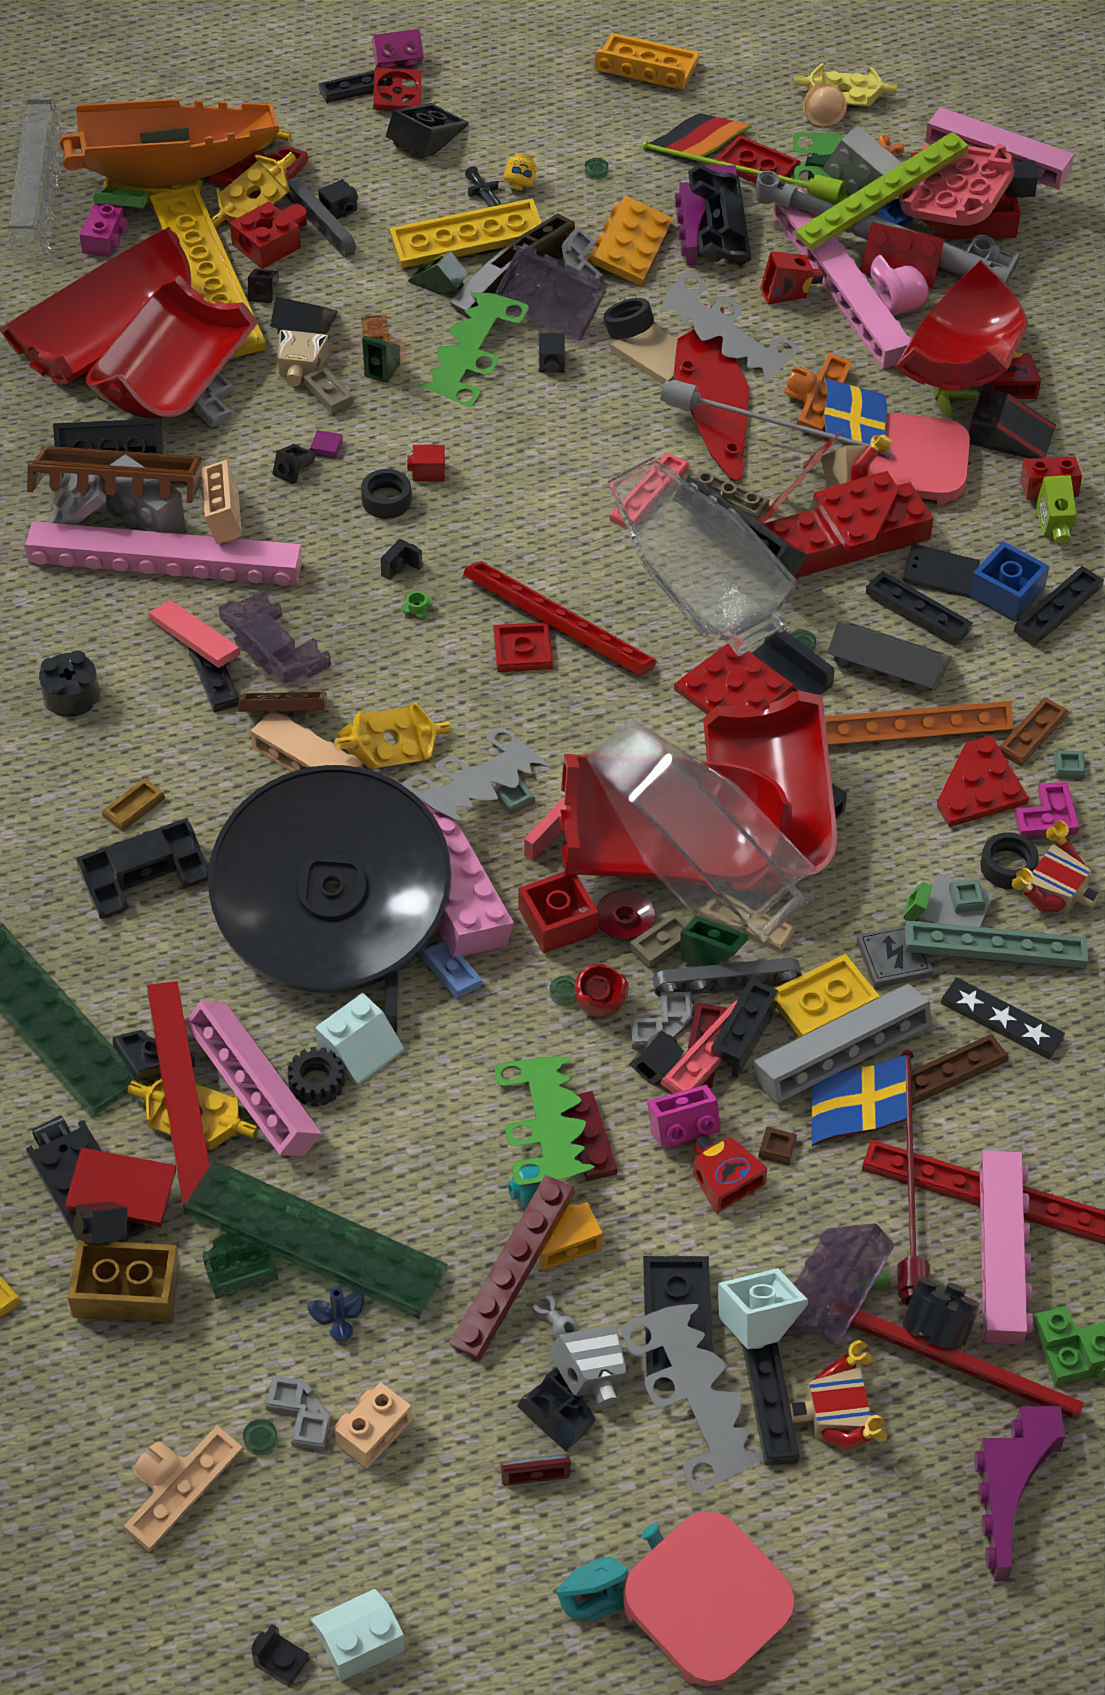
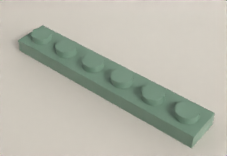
(996, 944)

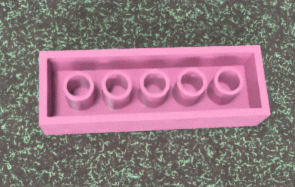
(475, 913)

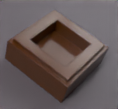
(777, 1145)

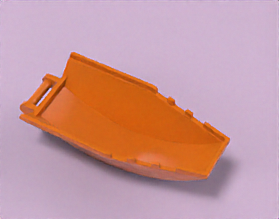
(113, 146)

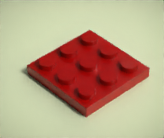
(732, 682)

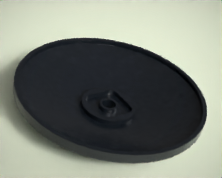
(321, 829)

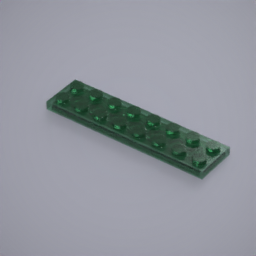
(59, 1030)
(316, 1239)

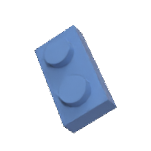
(453, 973)

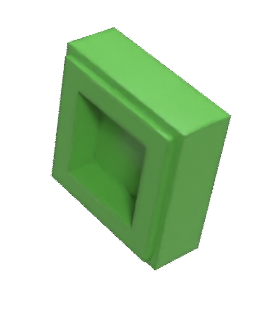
(917, 902)

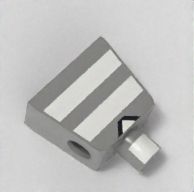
(591, 1362)

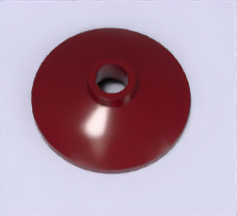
(627, 905)

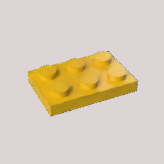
(823, 995)

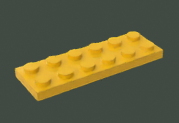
(463, 232)

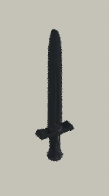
(482, 188)

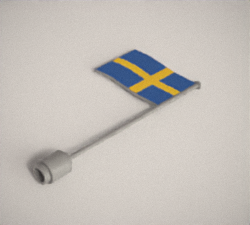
(847, 407)

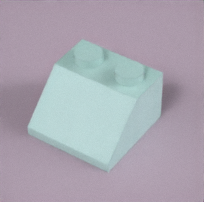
(359, 1038)
(760, 1307)
(359, 1634)

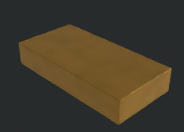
(133, 804)

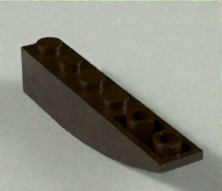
(544, 238)

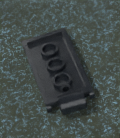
(58, 1168)

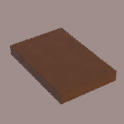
(282, 701)

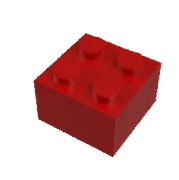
(558, 911)

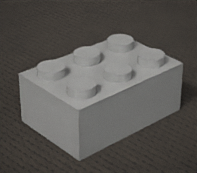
(860, 161)
(149, 510)

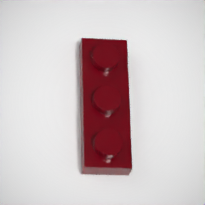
(593, 1138)

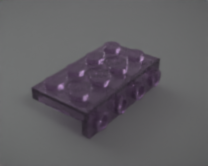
(552, 292)
(839, 1279)

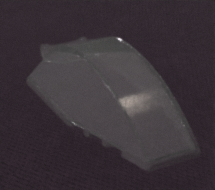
(702, 555)
(700, 832)

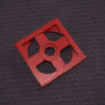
(397, 75)

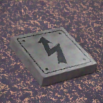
(887, 958)

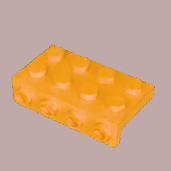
(646, 61)
(630, 240)

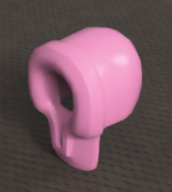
(906, 287)

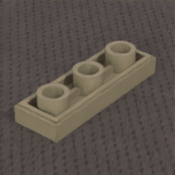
(745, 499)

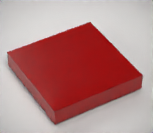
(523, 647)

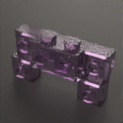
(268, 642)

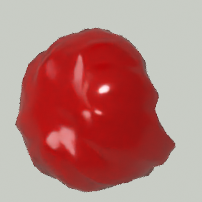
(601, 990)

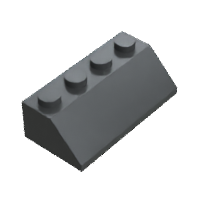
(889, 655)

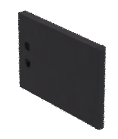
(940, 570)

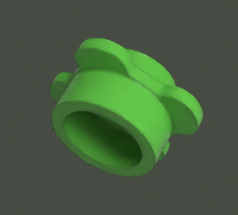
(417, 604)

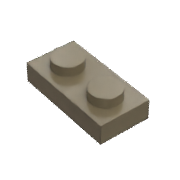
(328, 389)
(659, 940)

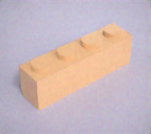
(221, 502)
(296, 746)

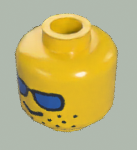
(520, 172)

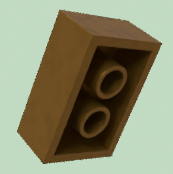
(124, 1281)

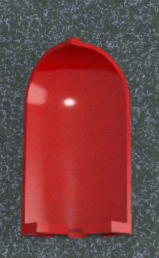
(82, 320)
(966, 334)
(169, 351)
(792, 749)
(600, 842)

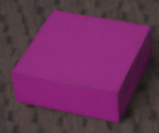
(326, 444)

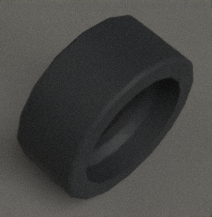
(628, 318)
(386, 507)
(1006, 842)

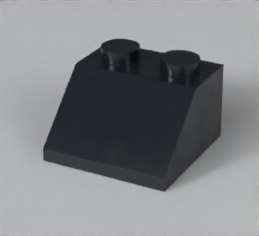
(301, 316)

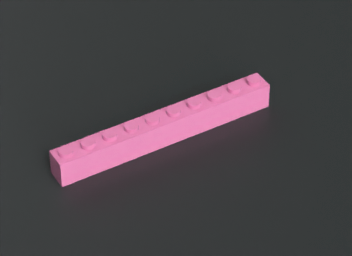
(849, 290)
(163, 553)

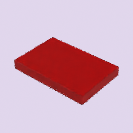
(758, 157)
(126, 1180)

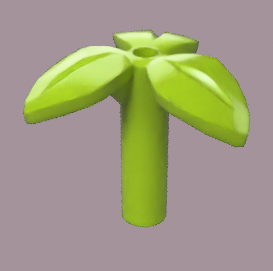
(944, 395)

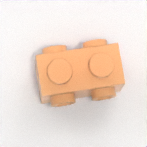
(373, 1424)

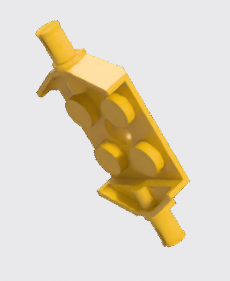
(265, 176)
(409, 726)
(218, 1111)

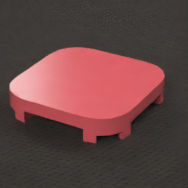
(963, 190)
(928, 454)
(708, 1598)

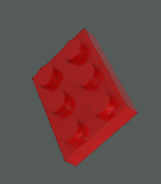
(903, 248)

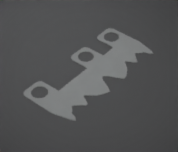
(713, 323)
(476, 782)
(693, 1374)

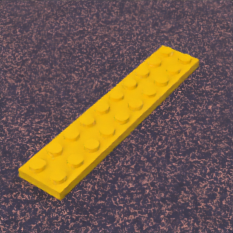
(208, 262)

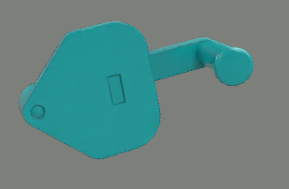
(599, 1576)

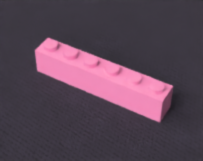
(1051, 162)
(253, 1078)
(1003, 1248)

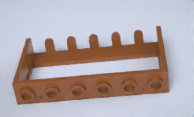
(98, 462)

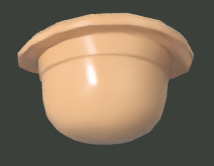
(824, 105)

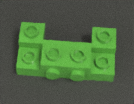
(1070, 1351)

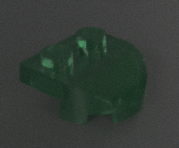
(237, 1266)

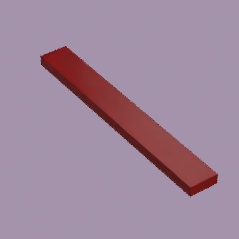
(560, 618)
(178, 1086)
(965, 1186)
(967, 1364)

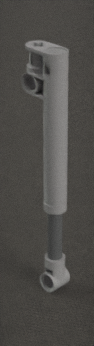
(953, 259)

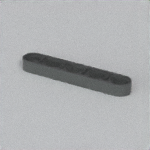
(321, 218)
(712, 976)

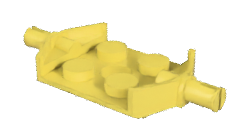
(862, 88)

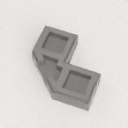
(574, 251)
(208, 404)
(675, 1017)
(297, 1398)

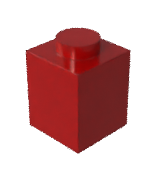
(427, 463)

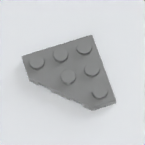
(73, 506)

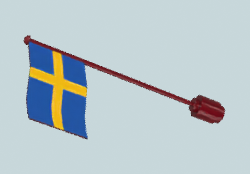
(866, 1102)

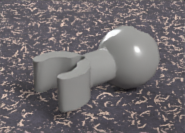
(560, 1323)

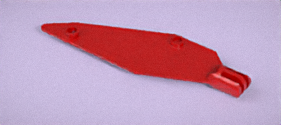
(718, 381)

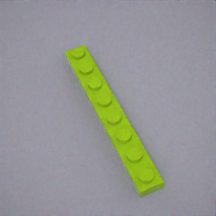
(881, 191)

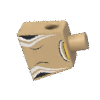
(301, 354)

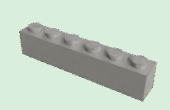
(842, 1043)

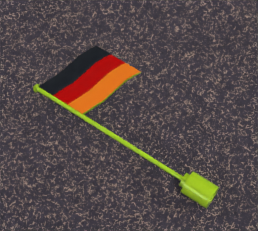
(707, 133)

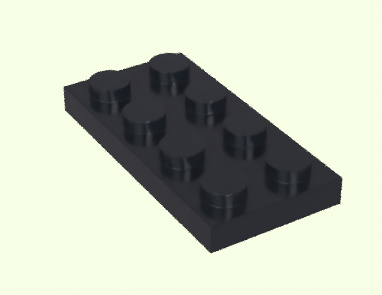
(677, 1282)

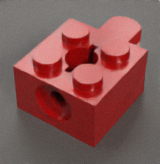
(268, 233)

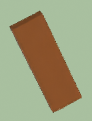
(1033, 731)

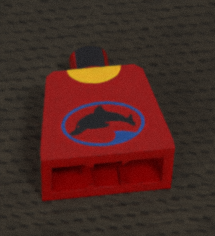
(788, 277)
(1020, 379)
(726, 1171)

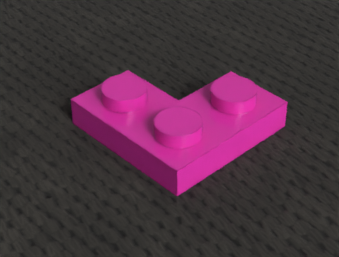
(1055, 806)

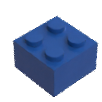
(1009, 580)

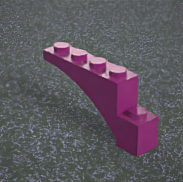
(693, 215)
(1005, 1473)

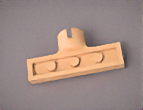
(177, 1483)

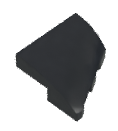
(557, 1410)

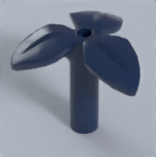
(337, 1312)

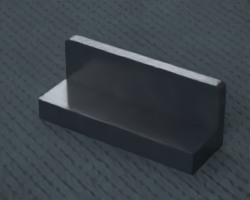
(796, 663)
(745, 1025)

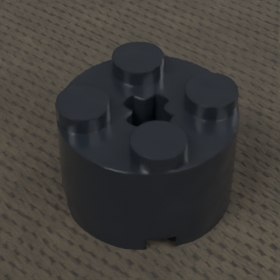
(69, 683)
(940, 1313)

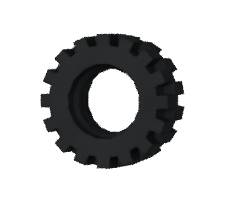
(316, 1091)

